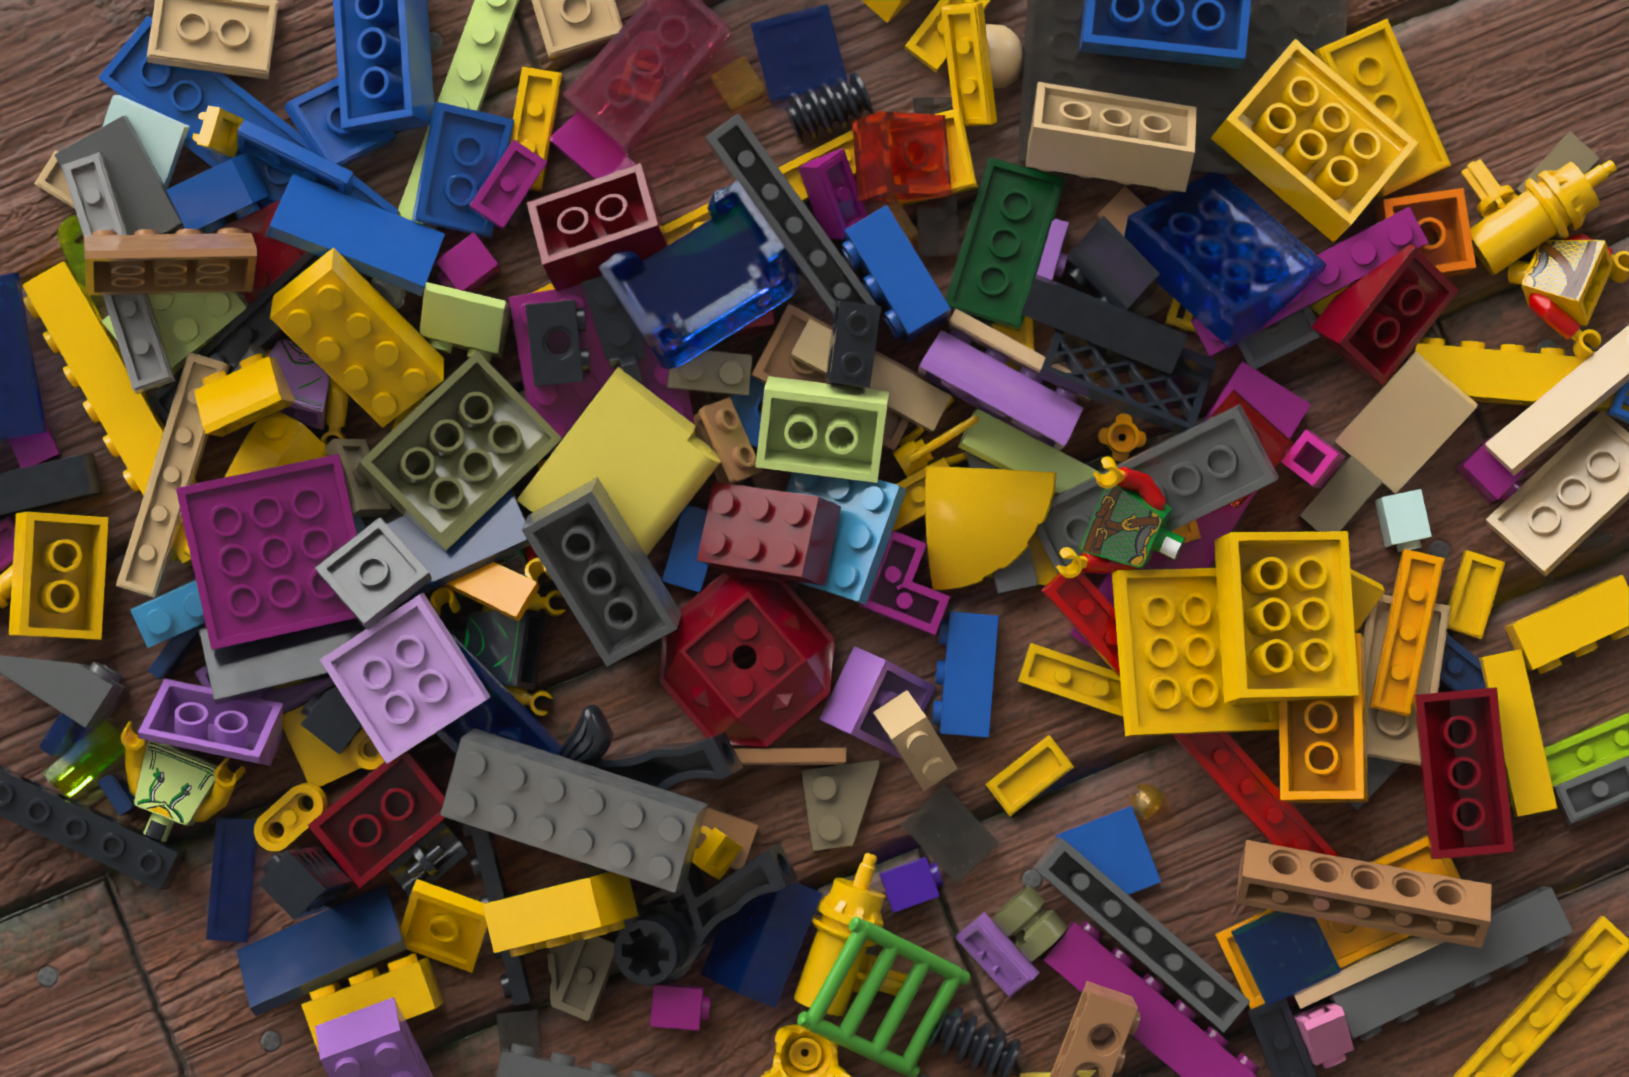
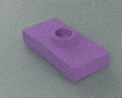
(1053, 260)
(997, 954)

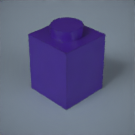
(911, 883)

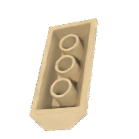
(1112, 137)

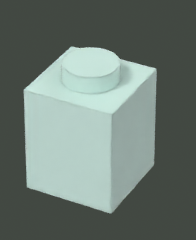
(1403, 520)

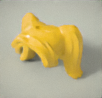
(788, 1061)

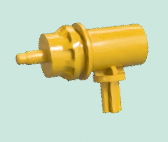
(1523, 222)
(837, 909)

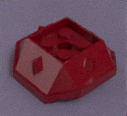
(778, 690)

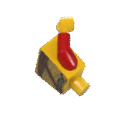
(1567, 282)

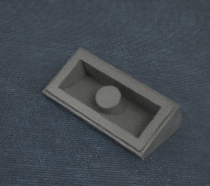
(1594, 792)

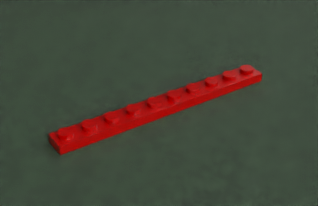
(1214, 752)

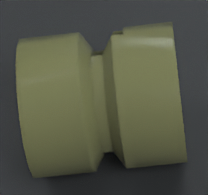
(1030, 923)

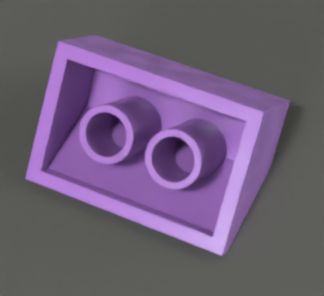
(235, 729)

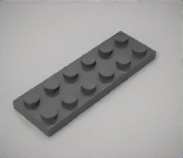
(1193, 471)

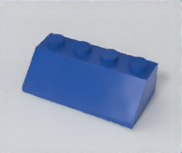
(383, 64)

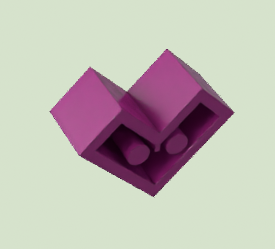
(895, 593)

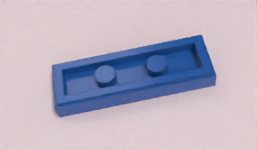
(292, 158)

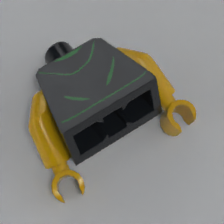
(510, 647)

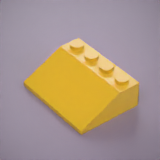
(1314, 140)
(1285, 616)

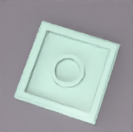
(158, 133)

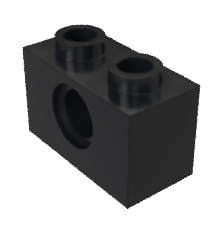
(546, 319)

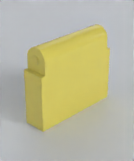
(637, 451)

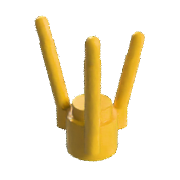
(915, 455)

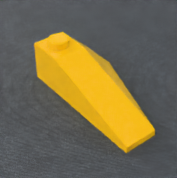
(275, 443)

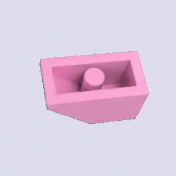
(1325, 1034)

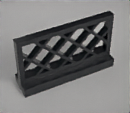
(1189, 375)

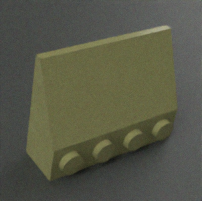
(459, 452)

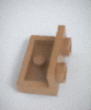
(723, 432)

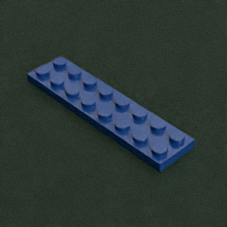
(188, 92)

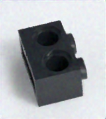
(852, 343)

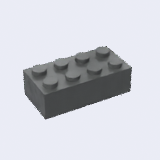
(602, 572)

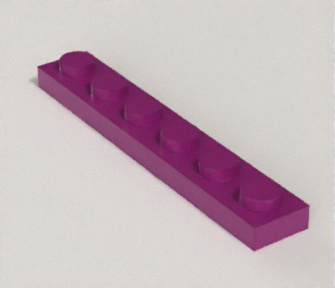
(1345, 265)

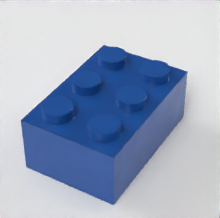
(894, 275)

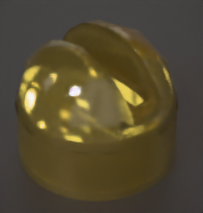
(1147, 800)

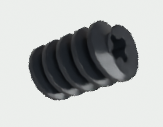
(828, 107)
(975, 1043)

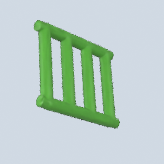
(876, 1049)

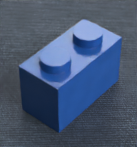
(218, 192)

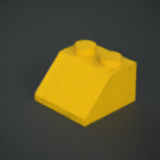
(242, 396)

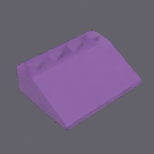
(1000, 390)

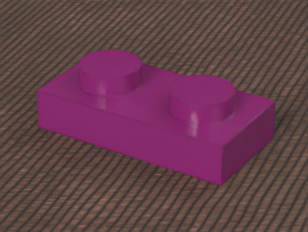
(508, 184)

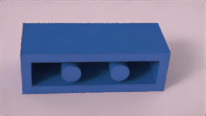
(966, 674)

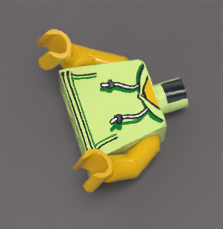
(174, 784)

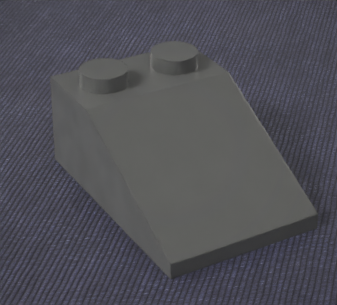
(77, 690)

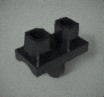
(428, 858)

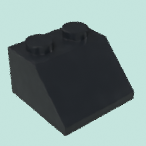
(1111, 267)

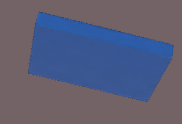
(456, 163)

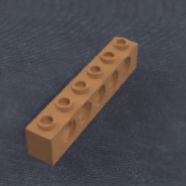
(1364, 894)
(1097, 1009)

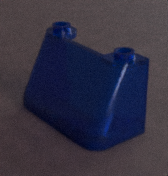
(705, 280)

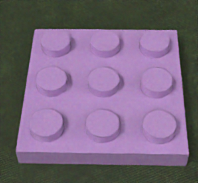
(405, 678)

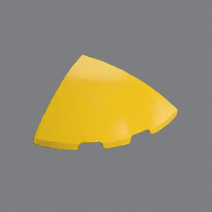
(981, 520)

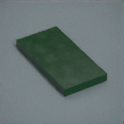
(1004, 243)

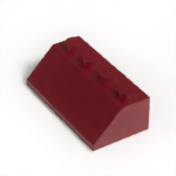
(1463, 773)

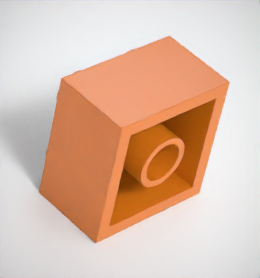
(1444, 224)

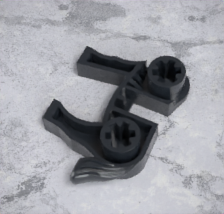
(679, 925)

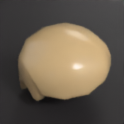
(1005, 55)

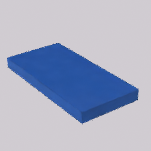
(364, 234)

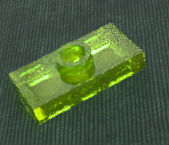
(86, 759)

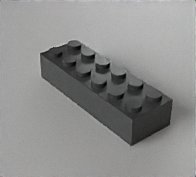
(574, 809)

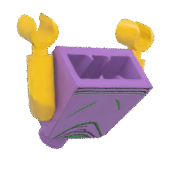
(315, 392)

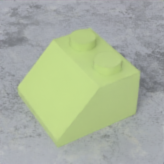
(464, 321)

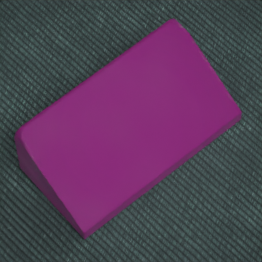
(588, 149)
(833, 193)

